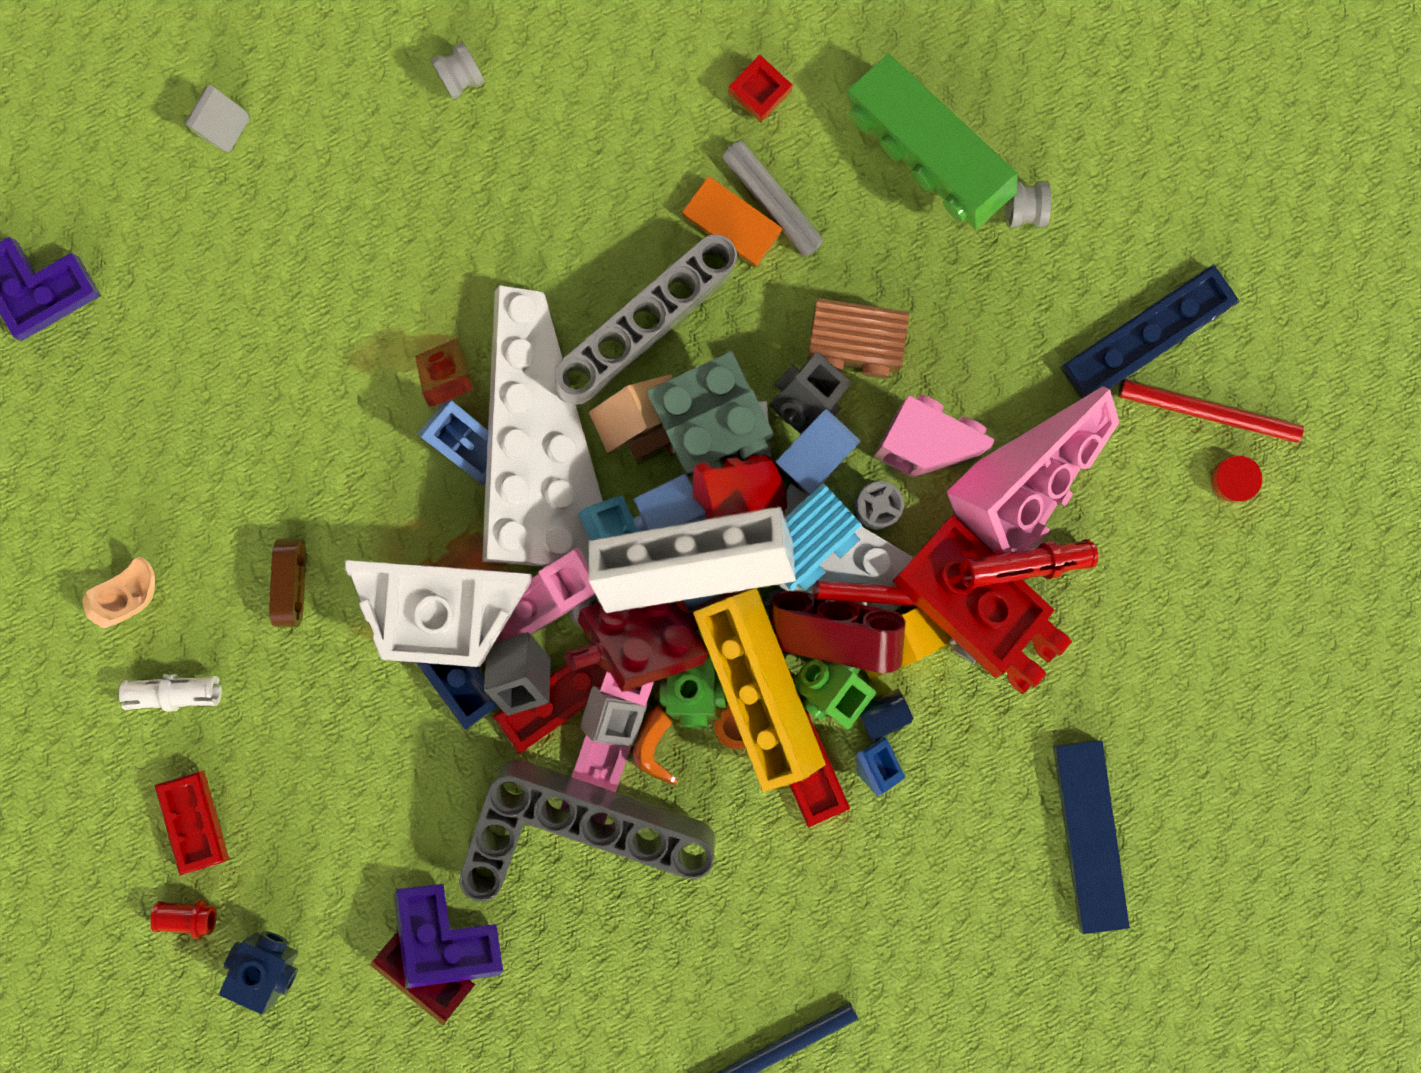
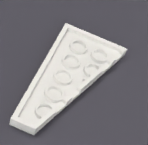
(536, 444)

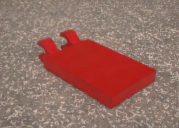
(987, 620)

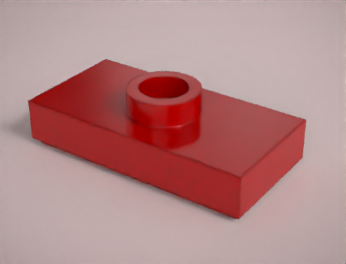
(191, 822)

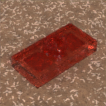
(443, 373)

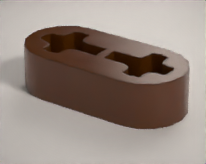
(287, 583)

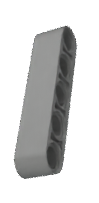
(654, 299)

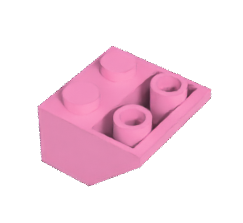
(927, 440)

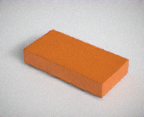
(724, 213)

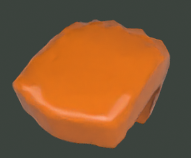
(649, 734)

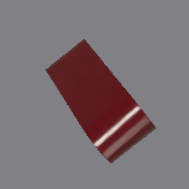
(838, 631)

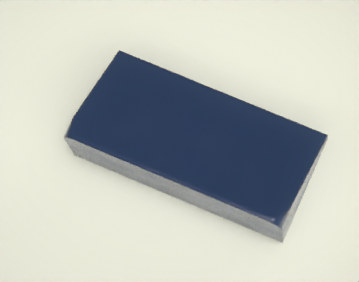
(461, 691)

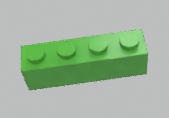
(931, 142)

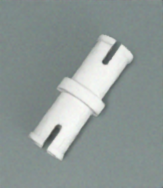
(170, 692)

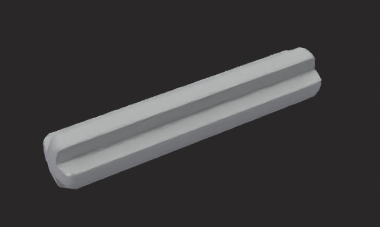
(772, 198)

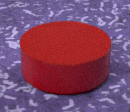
(1236, 479)

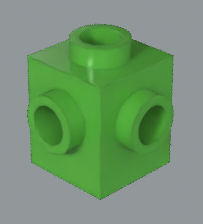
(833, 691)
(694, 711)

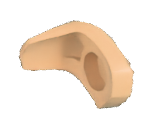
(121, 595)

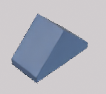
(458, 439)
(817, 452)

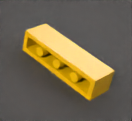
(760, 690)

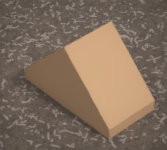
(627, 415)

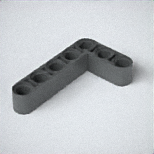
(579, 825)

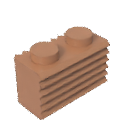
(859, 337)

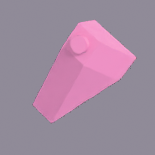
(1020, 484)

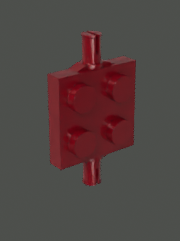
(639, 643)

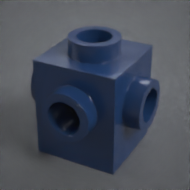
(259, 971)

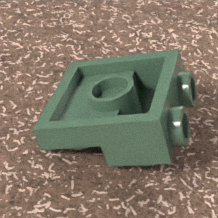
(711, 414)

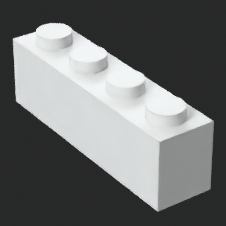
(691, 560)

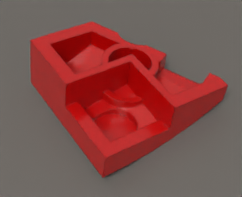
(739, 487)

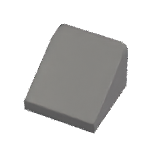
(217, 119)
(611, 719)

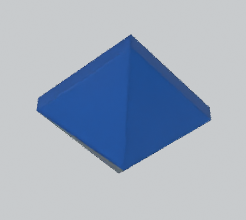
(879, 766)

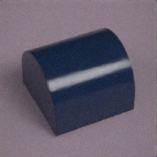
(885, 715)

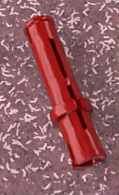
(1046, 561)

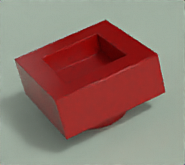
(760, 88)

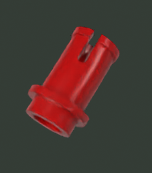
(184, 918)

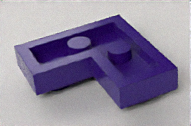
(39, 299)
(432, 950)

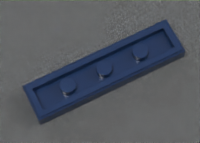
(1150, 333)
(1091, 837)

